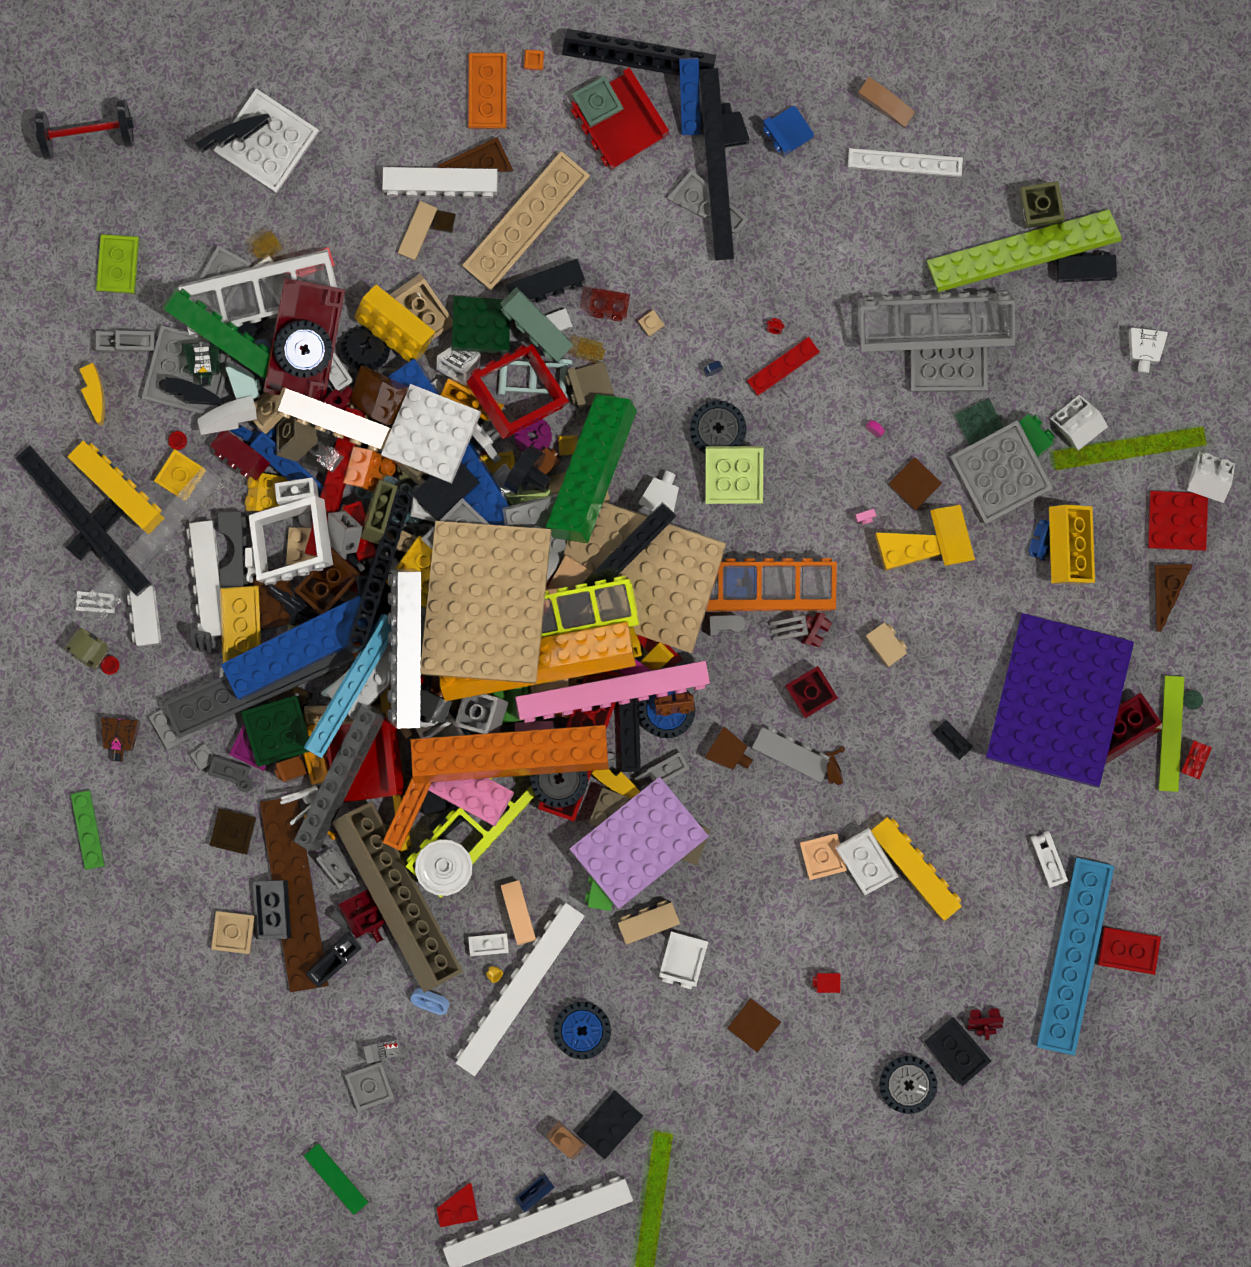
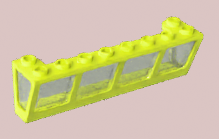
(589, 607)

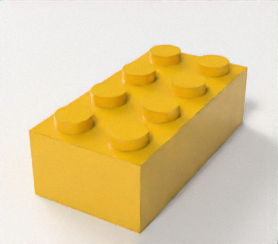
(394, 324)
(1071, 544)

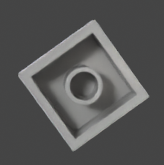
(481, 714)

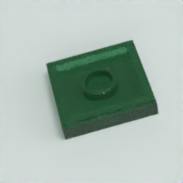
(978, 421)

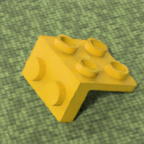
(262, 492)

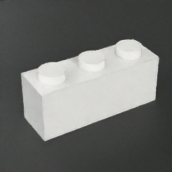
(145, 618)

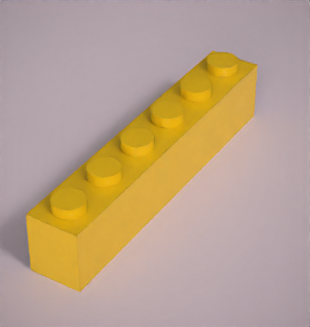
(116, 487)
(915, 868)

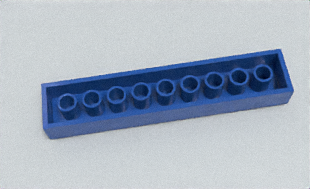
(487, 497)

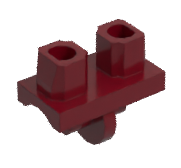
(818, 621)
(985, 1026)

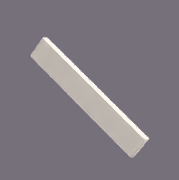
(905, 162)

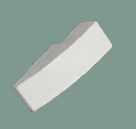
(228, 416)

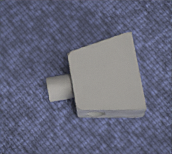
(344, 533)

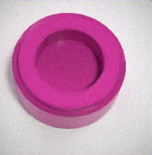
(875, 428)

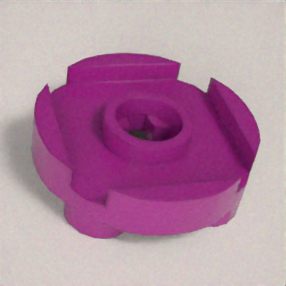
(542, 430)

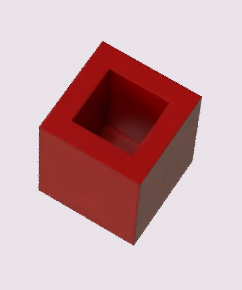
(827, 982)

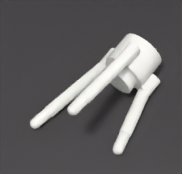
(308, 797)

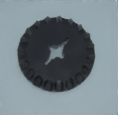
(352, 350)

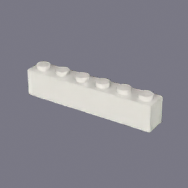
(440, 181)
(207, 575)

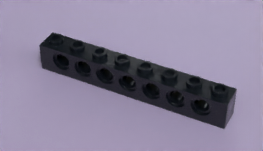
(630, 52)

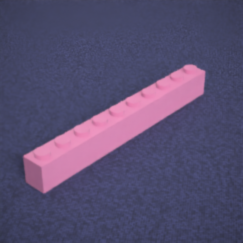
(612, 690)

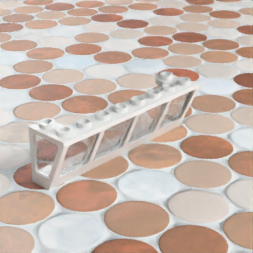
(258, 289)

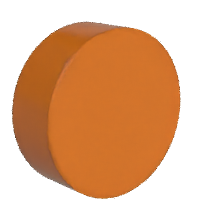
(388, 467)

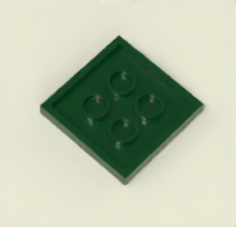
(479, 325)
(276, 731)

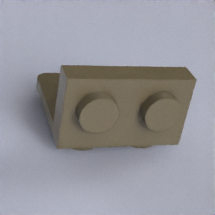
(589, 382)

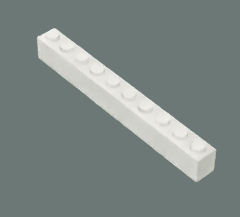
(520, 988)
(538, 1223)

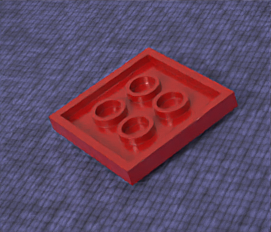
(1177, 521)

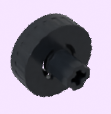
(527, 472)

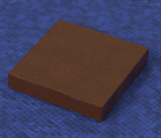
(914, 483)
(754, 1025)

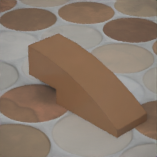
(886, 102)

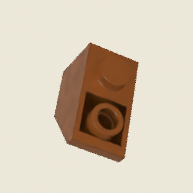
(290, 769)

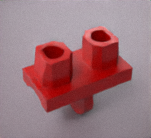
(1196, 760)

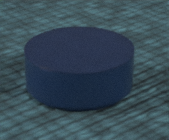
(713, 368)

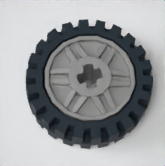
(923, 1082)

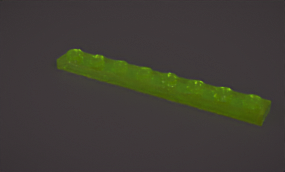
(654, 1199)

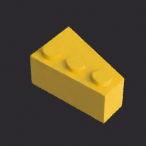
(905, 549)

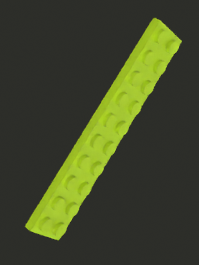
(1024, 250)

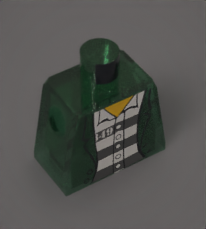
(203, 361)

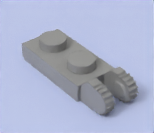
(665, 770)

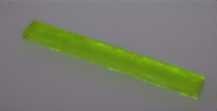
(1129, 448)

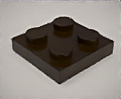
(233, 831)

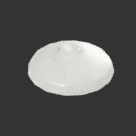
(443, 867)

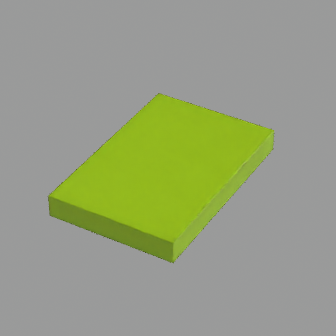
(117, 264)

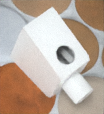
(659, 492)

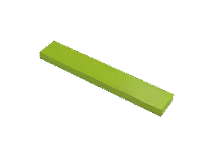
(1171, 733)

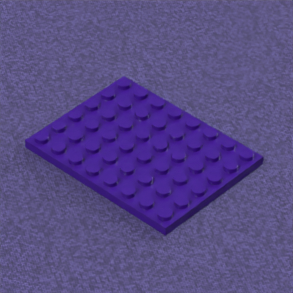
(1060, 700)

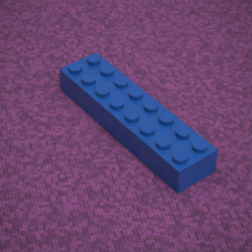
(292, 651)

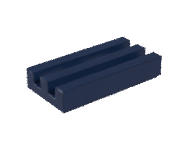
(534, 1192)

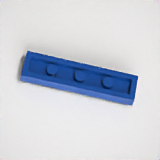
(690, 96)

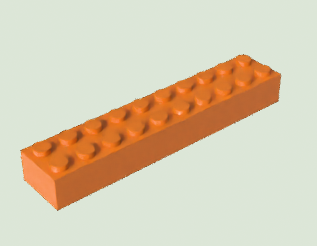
(509, 754)

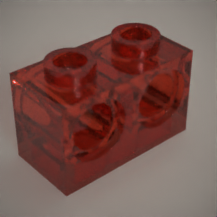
(610, 299)

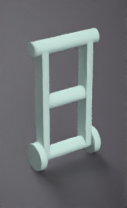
(562, 364)

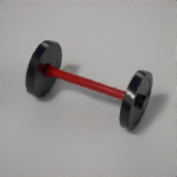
(44, 134)

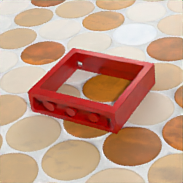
(492, 409)

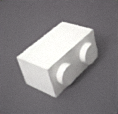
(295, 490)

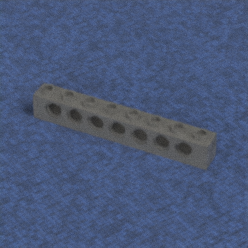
(339, 777)

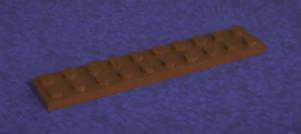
(291, 863)

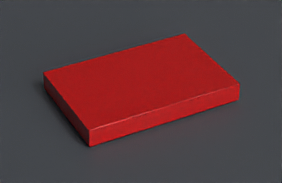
(1129, 950)

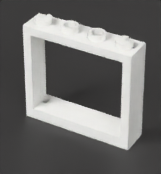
(322, 539)

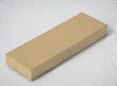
(417, 231)

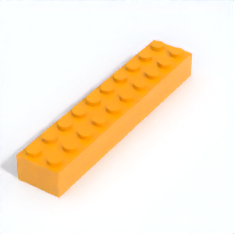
(559, 659)

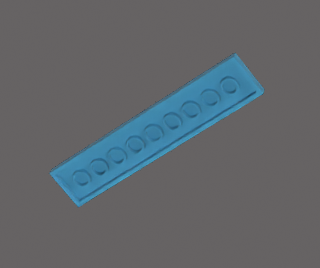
(1075, 956)

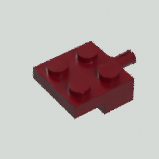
(363, 915)

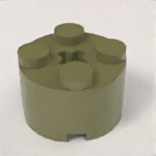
(86, 649)

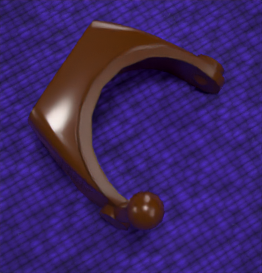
(833, 770)

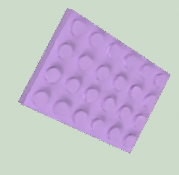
(639, 843)

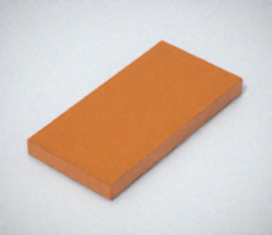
(487, 91)

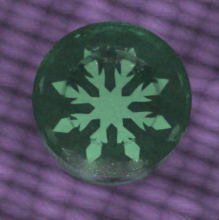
(1192, 700)

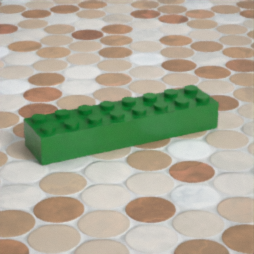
(591, 468)

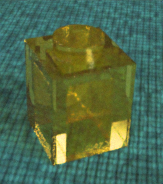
(266, 246)
(590, 350)

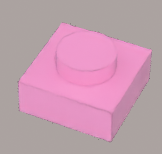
(865, 517)

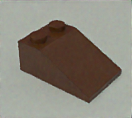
(378, 395)
(326, 587)

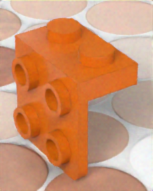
(364, 469)

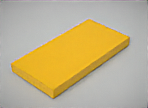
(239, 620)

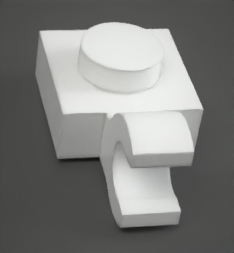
(250, 564)

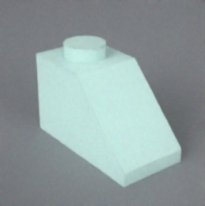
(243, 382)

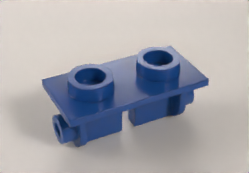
(1040, 547)

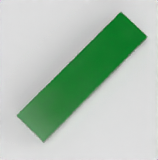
(336, 1179)

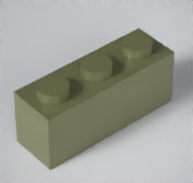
(378, 511)

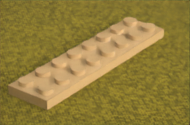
(526, 221)

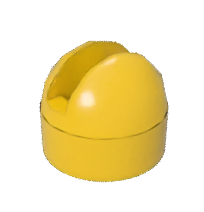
(494, 974)

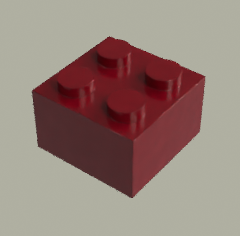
(811, 692)

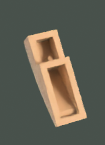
(518, 912)

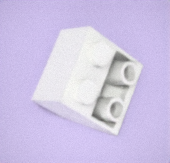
(1079, 422)
(1211, 477)

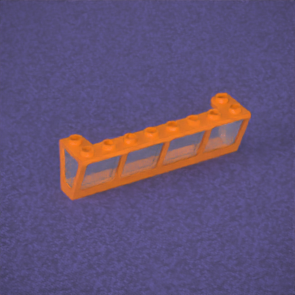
(775, 585)

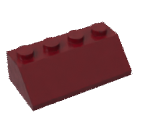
(1133, 725)

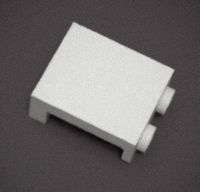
(683, 960)

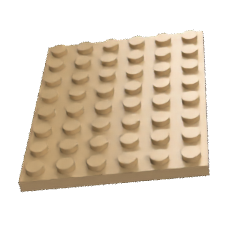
(668, 577)
(485, 602)

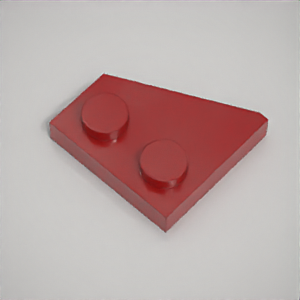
(458, 1208)

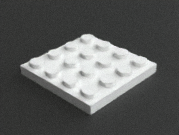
(275, 148)
(431, 433)

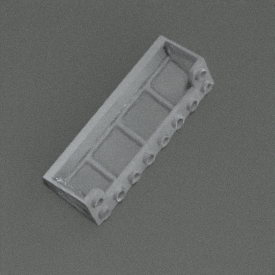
(936, 321)

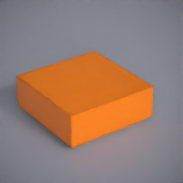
(534, 60)

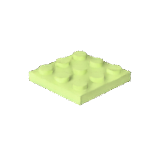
(734, 474)

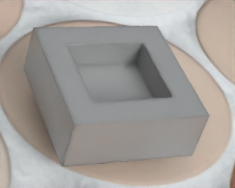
(202, 756)

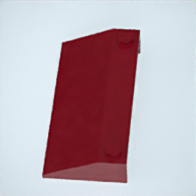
(312, 303)

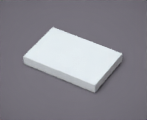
(866, 861)

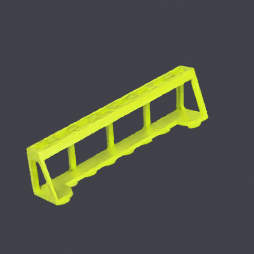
(488, 837)

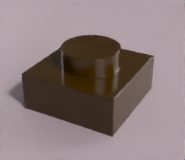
(444, 221)

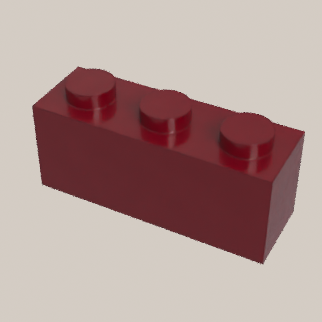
(239, 455)

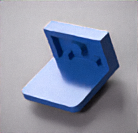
(787, 131)

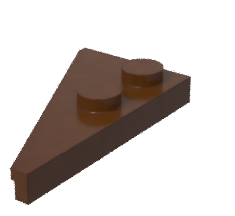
(485, 156)
(1168, 584)

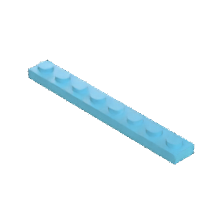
(349, 688)

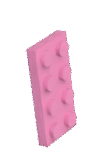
(477, 796)

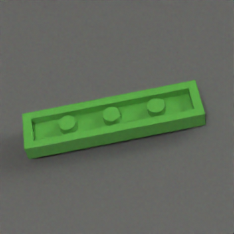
(87, 830)

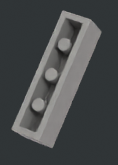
(791, 755)

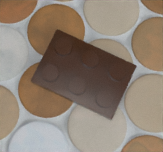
(272, 611)

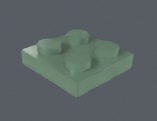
(597, 101)

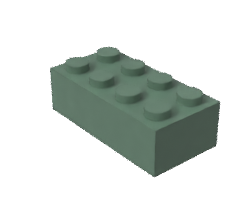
(540, 328)

